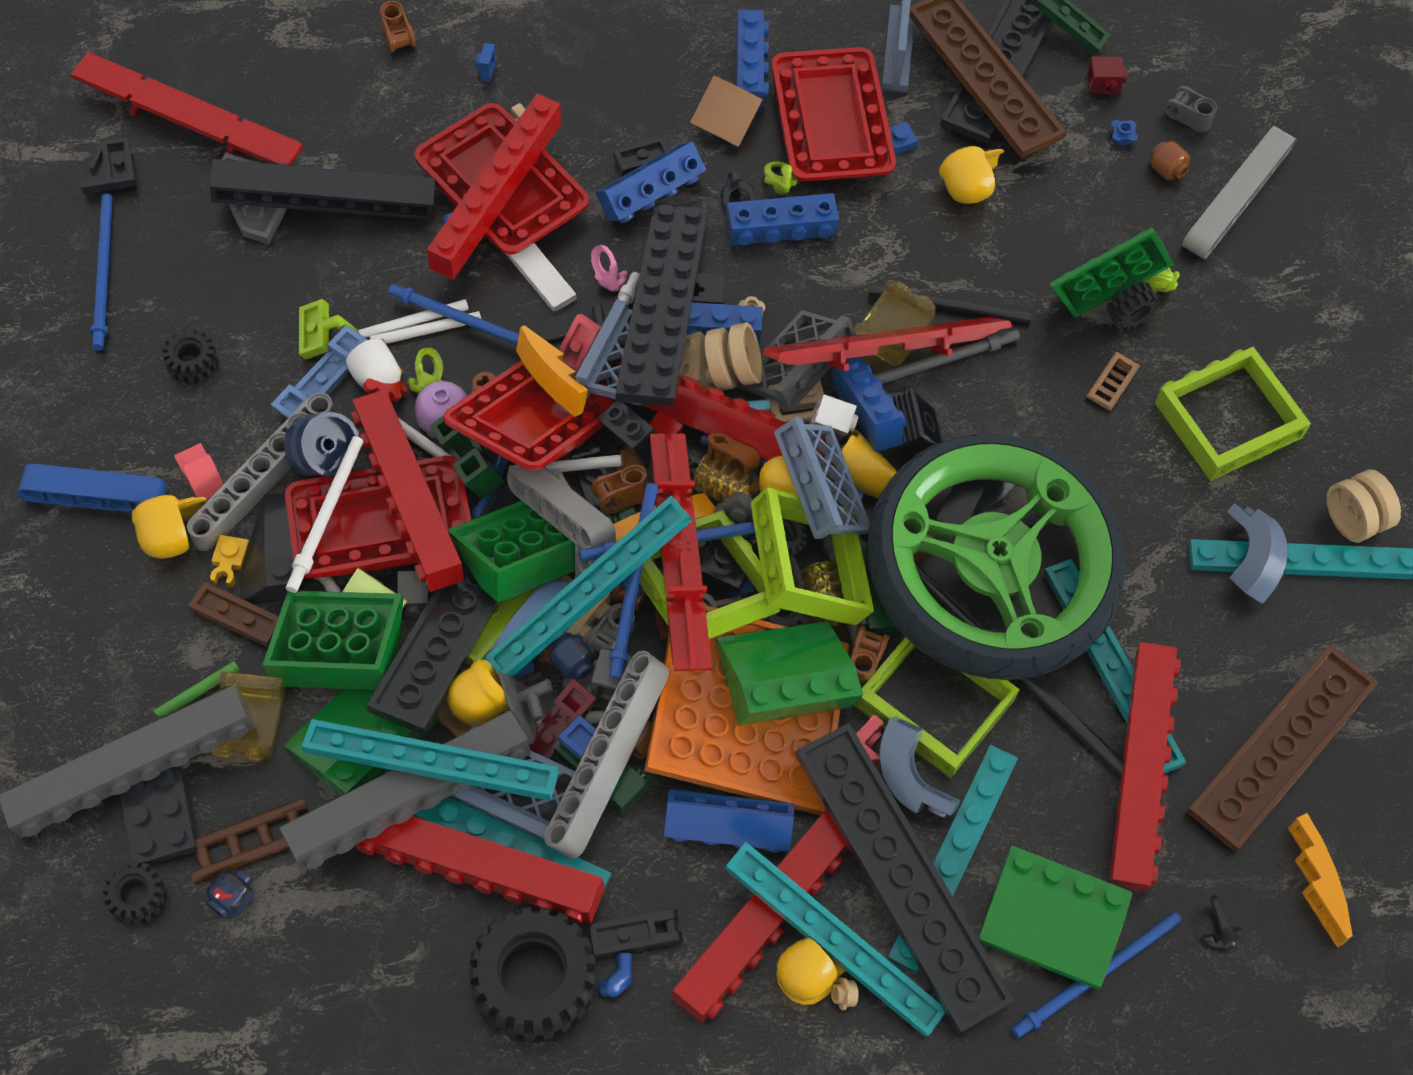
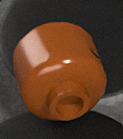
(1170, 160)

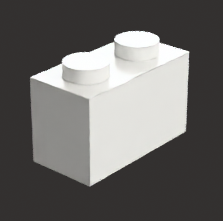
(835, 413)

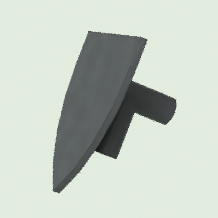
(525, 702)

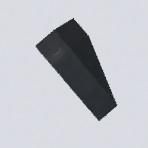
(976, 496)
(269, 554)

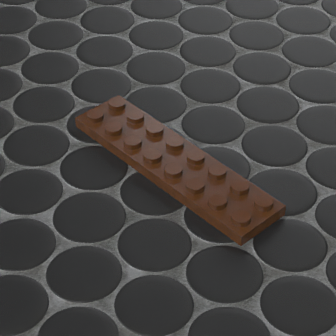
(987, 75)
(1282, 748)

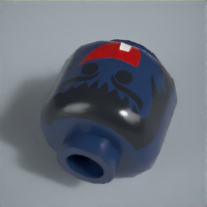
(572, 656)
(230, 893)

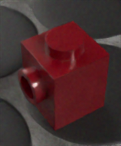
(1106, 75)

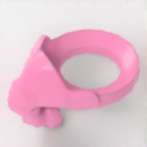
(607, 279)

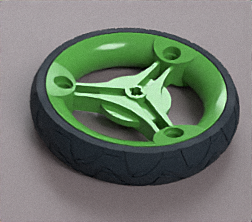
(1057, 494)

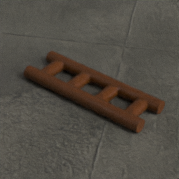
(230, 835)

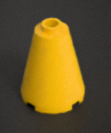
(867, 467)

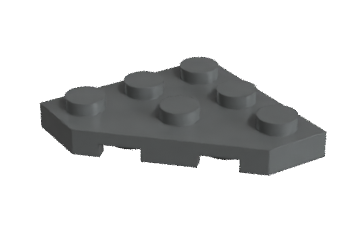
(255, 221)

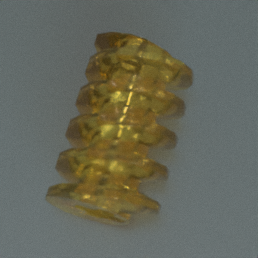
(719, 482)
(821, 580)

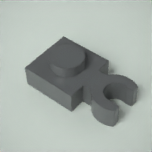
(736, 507)

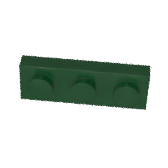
(1075, 23)

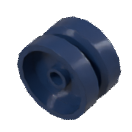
(318, 443)

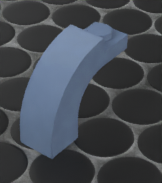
(1266, 553)
(900, 773)

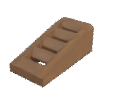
(1122, 363)

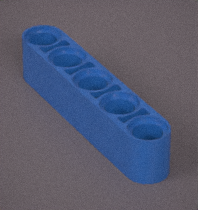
(87, 487)

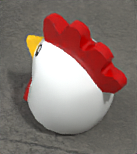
(376, 369)

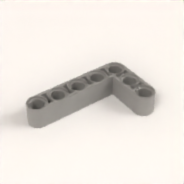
(562, 509)

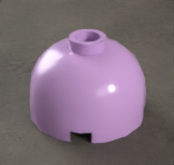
(434, 401)

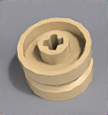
(733, 356)
(1363, 505)

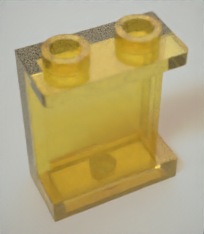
(896, 310)
(265, 703)

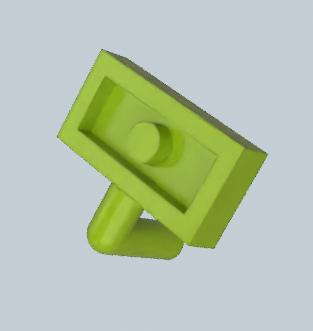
(315, 327)

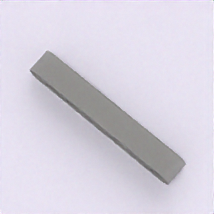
(1238, 192)
(249, 478)
(606, 755)

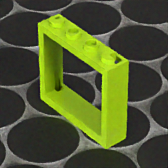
(1193, 438)
(780, 591)
(731, 615)
(928, 746)

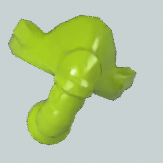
(780, 184)
(423, 378)

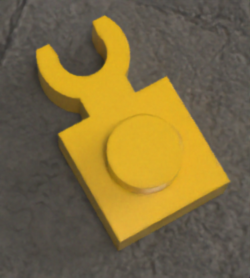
(228, 557)

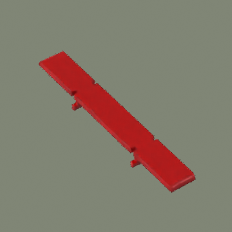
(186, 110)
(839, 349)
(681, 558)

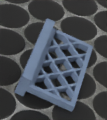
(898, 48)
(595, 365)
(814, 489)
(507, 811)

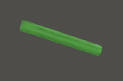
(193, 692)

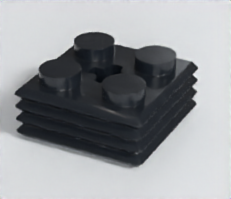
(921, 422)

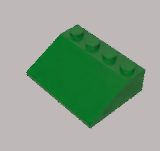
(1112, 272)
(513, 550)
(335, 639)
(787, 672)
(347, 709)
(1055, 917)

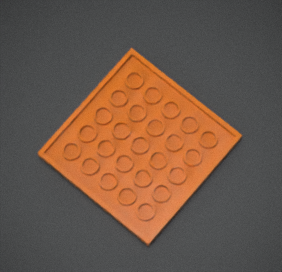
(701, 742)

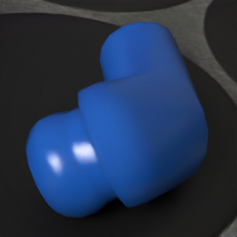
(620, 979)

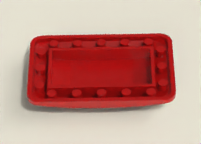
(832, 114)
(539, 203)
(523, 420)
(361, 526)

